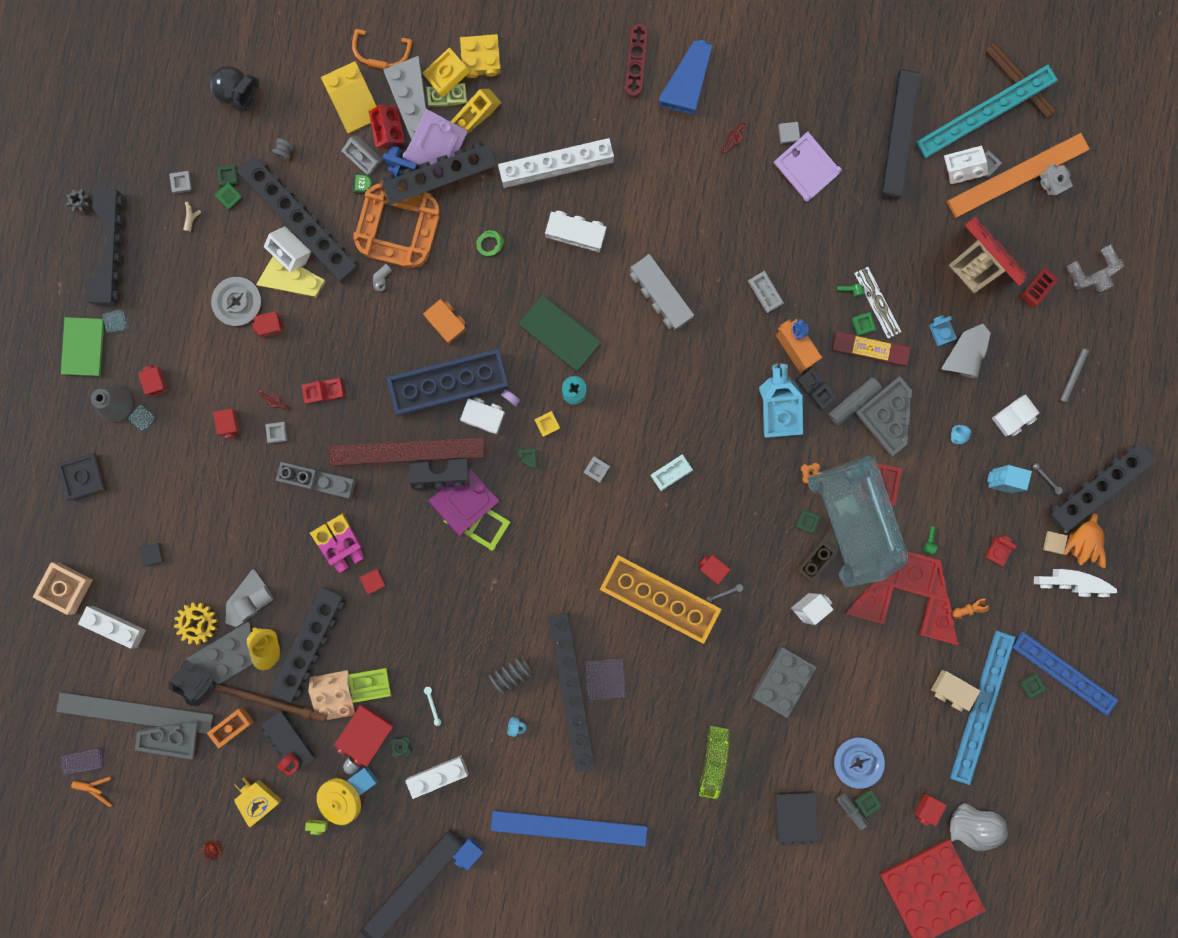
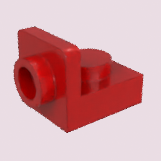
(1000, 550)

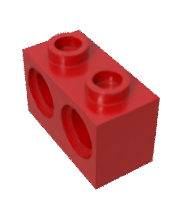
(386, 126)

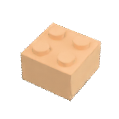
(62, 588)

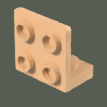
(331, 695)

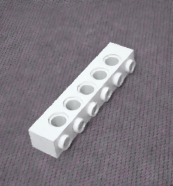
(556, 163)

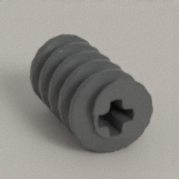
(511, 675)

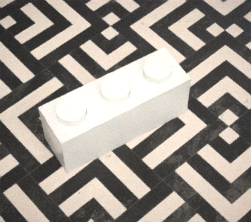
(575, 231)
(112, 627)
(437, 777)

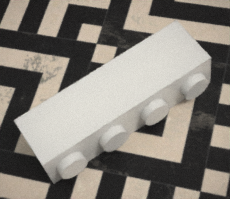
(812, 608)

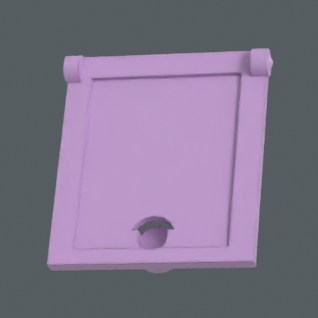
(432, 142)
(808, 170)

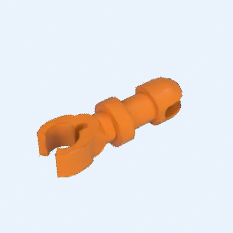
(970, 609)

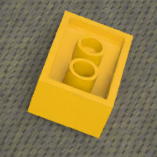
(350, 96)

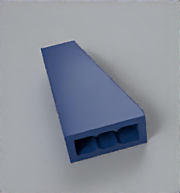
(686, 83)

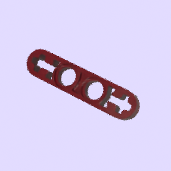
(636, 60)

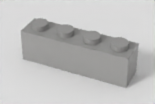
(661, 292)

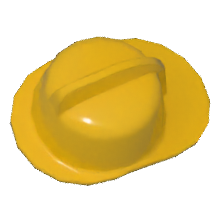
(263, 648)

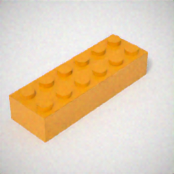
(660, 599)

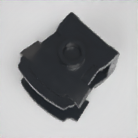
(191, 684)

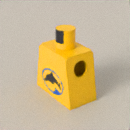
(255, 800)

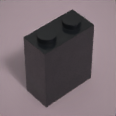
(796, 817)

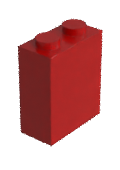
(364, 735)

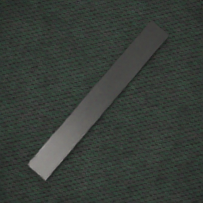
(130, 711)

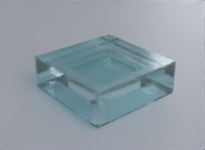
(114, 321)
(141, 418)

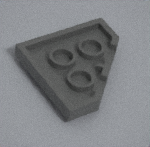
(889, 415)

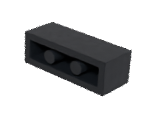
(288, 739)

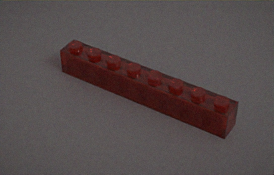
(406, 451)

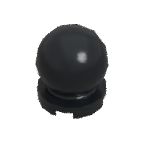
(233, 87)

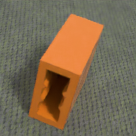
(801, 351)

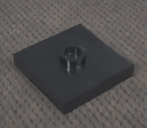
(81, 476)

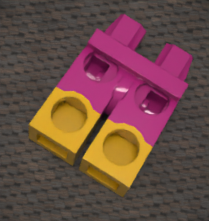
(344, 545)

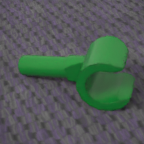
(857, 289)
(929, 546)

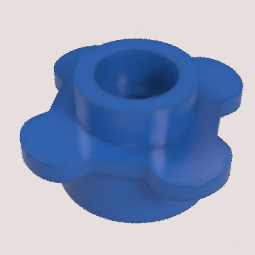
(800, 329)

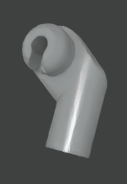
(379, 278)

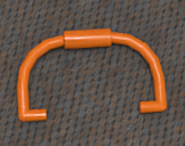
(376, 63)

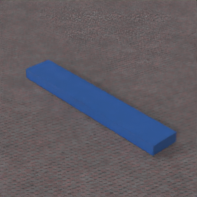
(1064, 673)

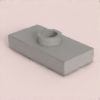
(765, 292)

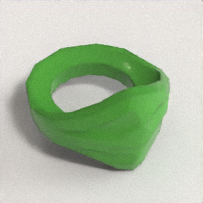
(493, 234)

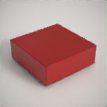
(372, 581)

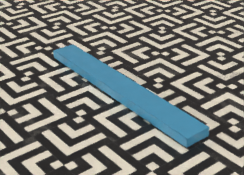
(982, 707)

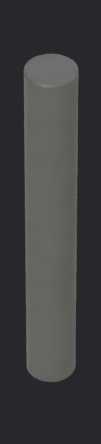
(1074, 375)

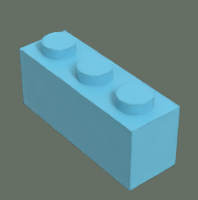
(1009, 479)

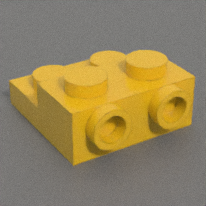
(481, 55)

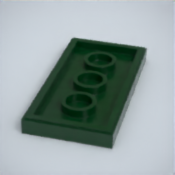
(559, 333)

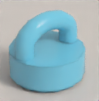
(960, 434)
(513, 727)

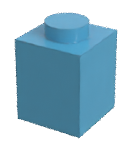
(363, 780)

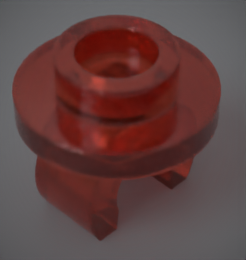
(210, 851)

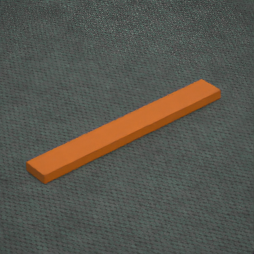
(1017, 175)

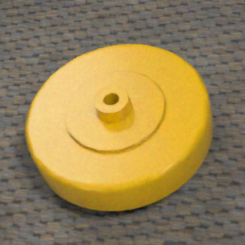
(338, 801)

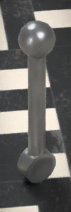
(1057, 490)
(738, 588)

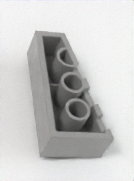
(408, 90)

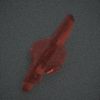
(734, 137)
(273, 400)

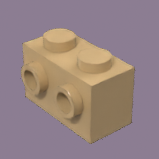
(955, 690)

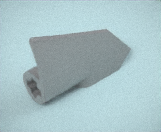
(968, 352)
(247, 600)

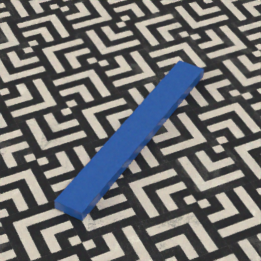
(569, 828)

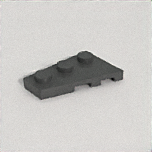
(169, 740)

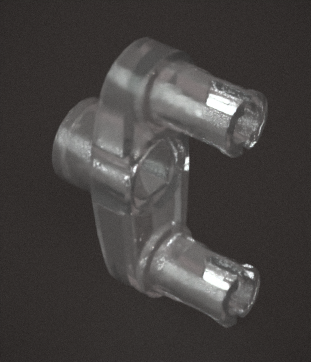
(1100, 279)

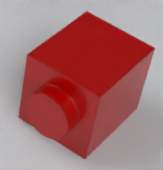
(267, 324)
(152, 381)
(226, 423)
(713, 568)
(930, 810)

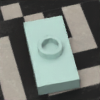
(671, 472)

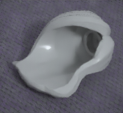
(978, 828)

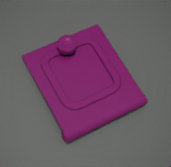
(464, 506)

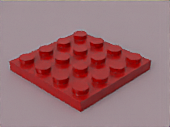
(932, 891)

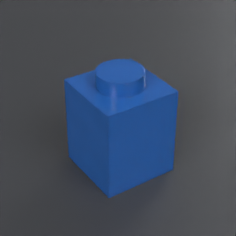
(468, 854)

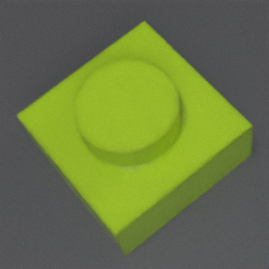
(316, 826)

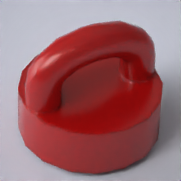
(286, 761)

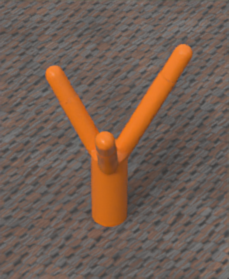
(89, 787)

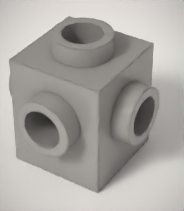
(1055, 179)

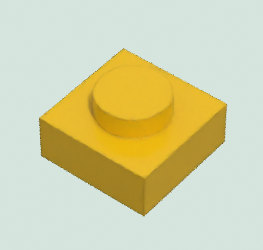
(547, 424)

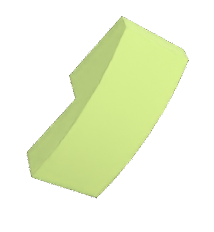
(455, 96)

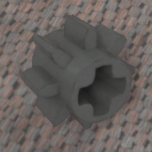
(82, 205)

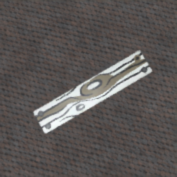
(878, 302)

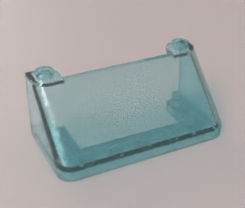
(861, 520)

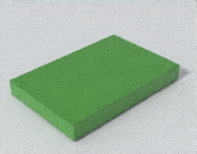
(82, 346)

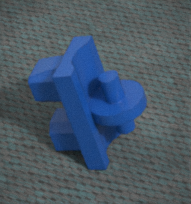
(393, 158)

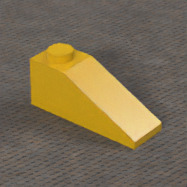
(476, 110)

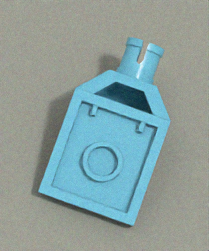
(781, 404)

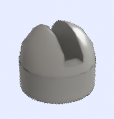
(350, 766)

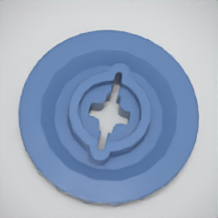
(871, 768)

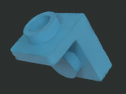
(942, 330)

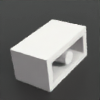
(287, 249)
(482, 415)

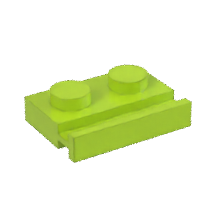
(369, 685)

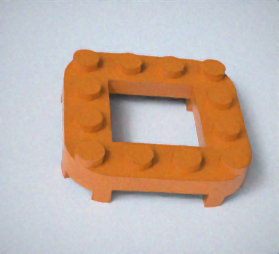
(392, 253)

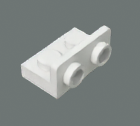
(966, 165)

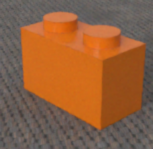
(445, 322)
(230, 727)

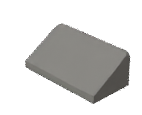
(362, 155)

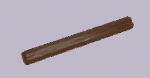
(1017, 75)

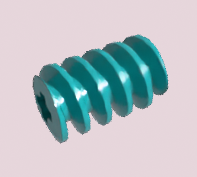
(574, 382)

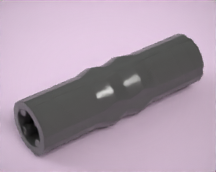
(855, 401)

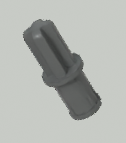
(852, 811)

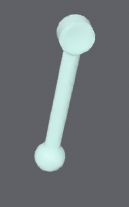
(437, 722)

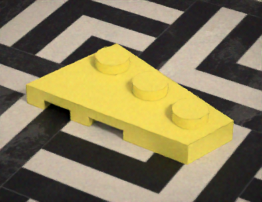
(298, 281)

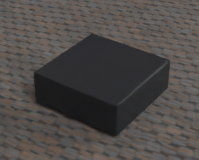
(151, 554)

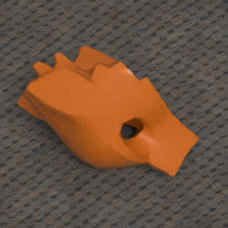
(1087, 542)

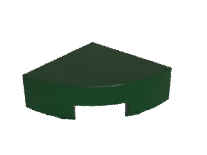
(528, 457)

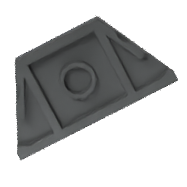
(226, 655)

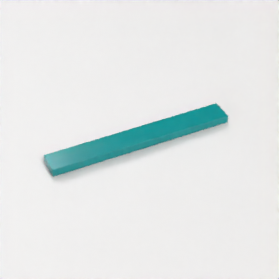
(986, 111)

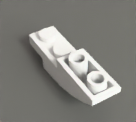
(1081, 583)

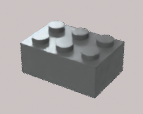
(783, 682)

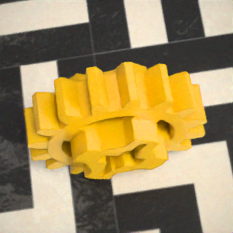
(191, 616)

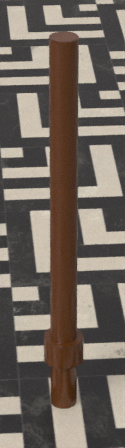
(305, 713)

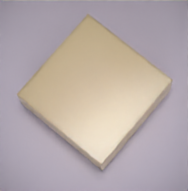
(1055, 542)

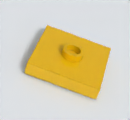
(446, 72)

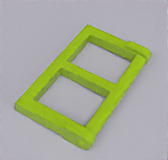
(492, 546)

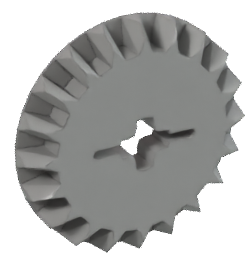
(223, 302)

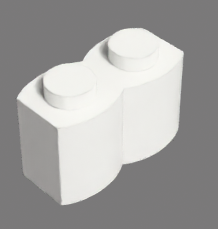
(1015, 416)

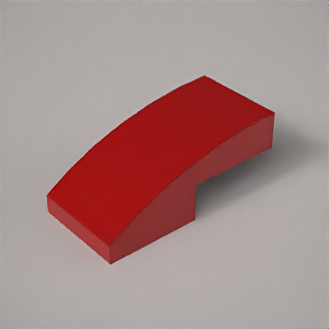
(323, 391)

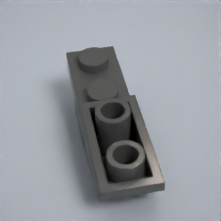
(315, 480)

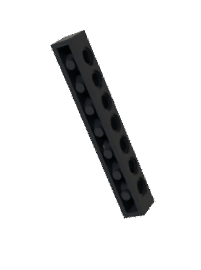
(250, 173)
(571, 692)

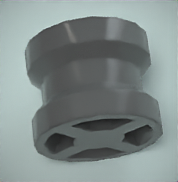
(283, 149)

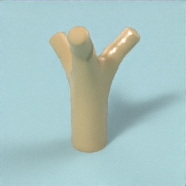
(189, 217)

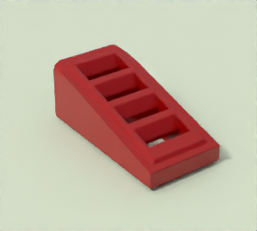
(1028, 297)

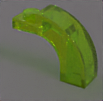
(715, 762)

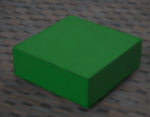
(228, 195)
(863, 324)

